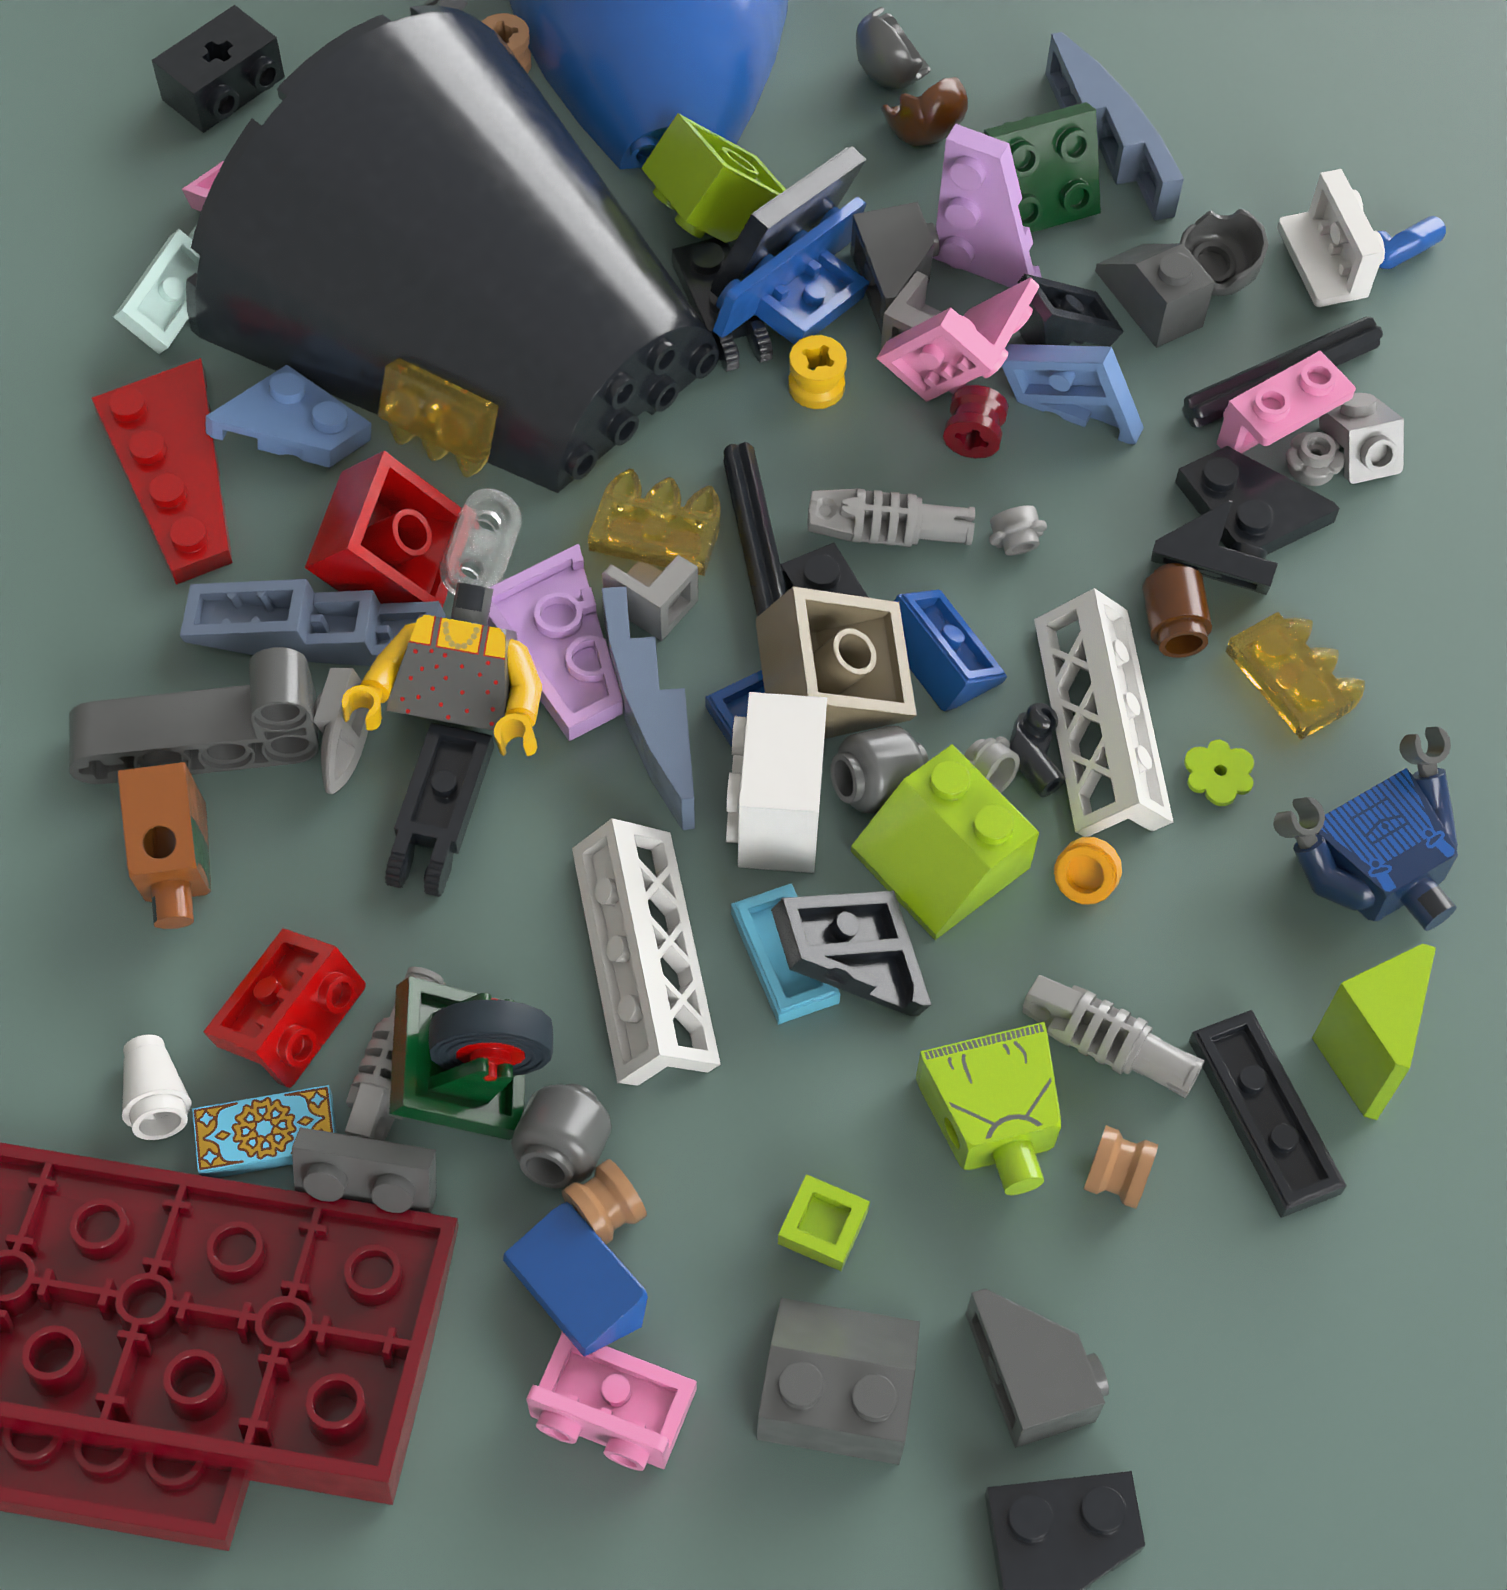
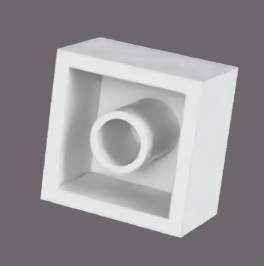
(776, 782)

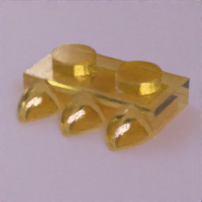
(439, 414)
(655, 526)
(1293, 675)

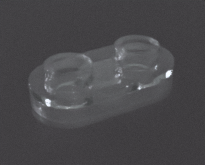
(478, 548)

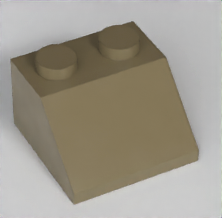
(838, 651)

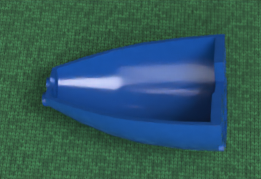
(641, 62)

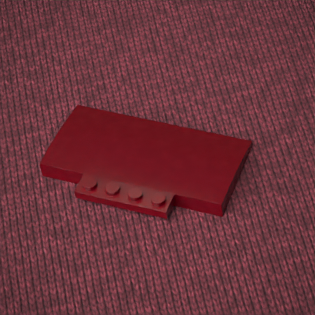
(201, 1341)

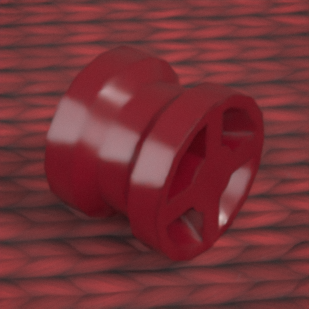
(975, 421)

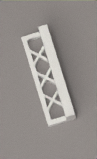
(1122, 711)
(629, 947)

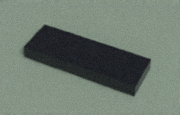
(1267, 1114)

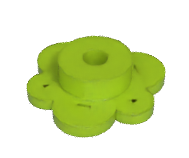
(1218, 758)

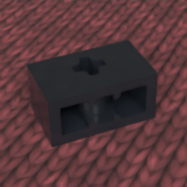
(218, 68)

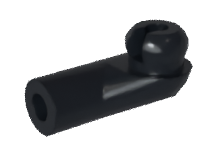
(1031, 742)

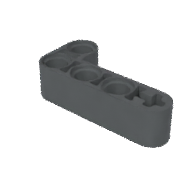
(204, 728)

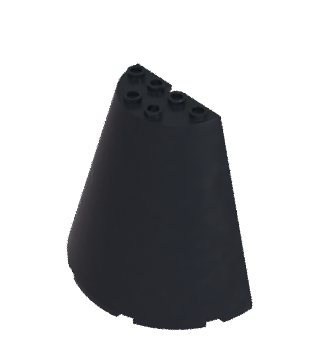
(449, 221)

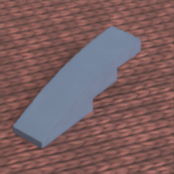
(1123, 131)
(289, 614)
(652, 715)

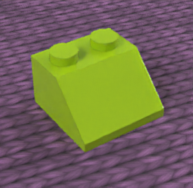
(708, 180)
(946, 842)

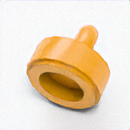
(1088, 870)

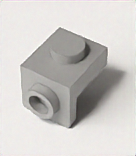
(1369, 435)

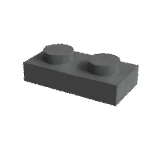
(364, 1171)

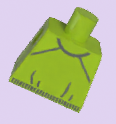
(995, 1102)

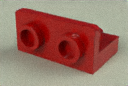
(287, 1005)

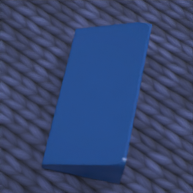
(945, 650)
(578, 1280)

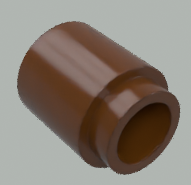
(1177, 610)

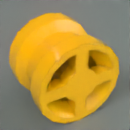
(826, 383)

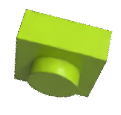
(823, 1222)

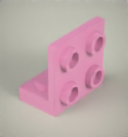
(957, 348)

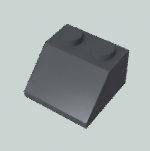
(839, 1381)

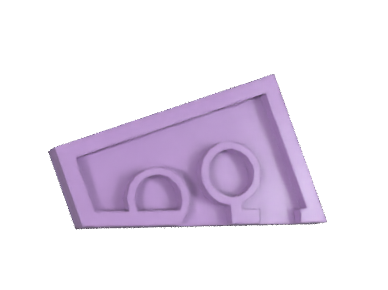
(979, 210)
(560, 627)

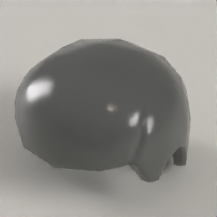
(887, 52)
(1228, 248)

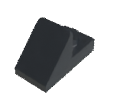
(1067, 315)
(1198, 547)

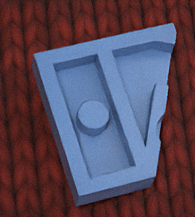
(1074, 385)
(293, 419)

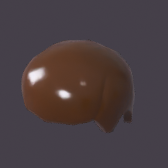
(930, 116)

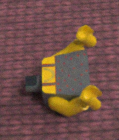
(455, 674)

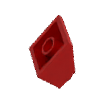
(384, 533)

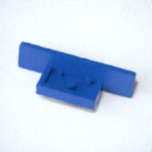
(801, 285)

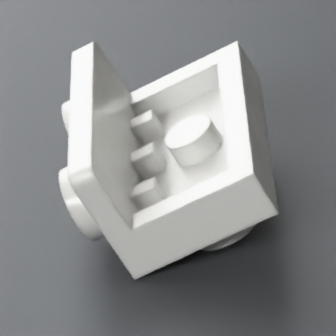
(1333, 243)

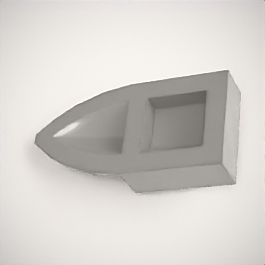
(341, 740)

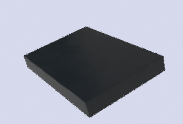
(784, 216)

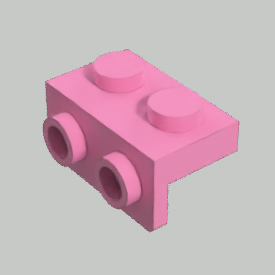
(1284, 403)
(613, 1402)

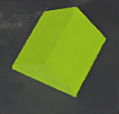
(1374, 1027)

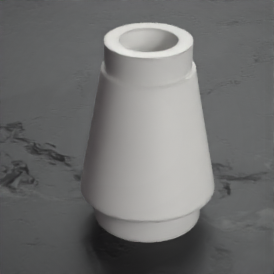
(152, 1090)

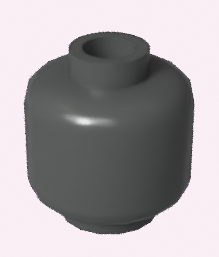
(874, 765)
(561, 1135)

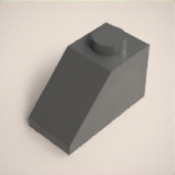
(890, 249)
(1160, 289)
(1035, 1369)

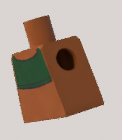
(166, 840)

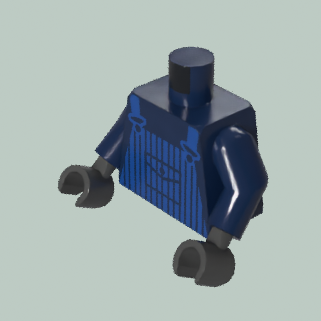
(1385, 843)

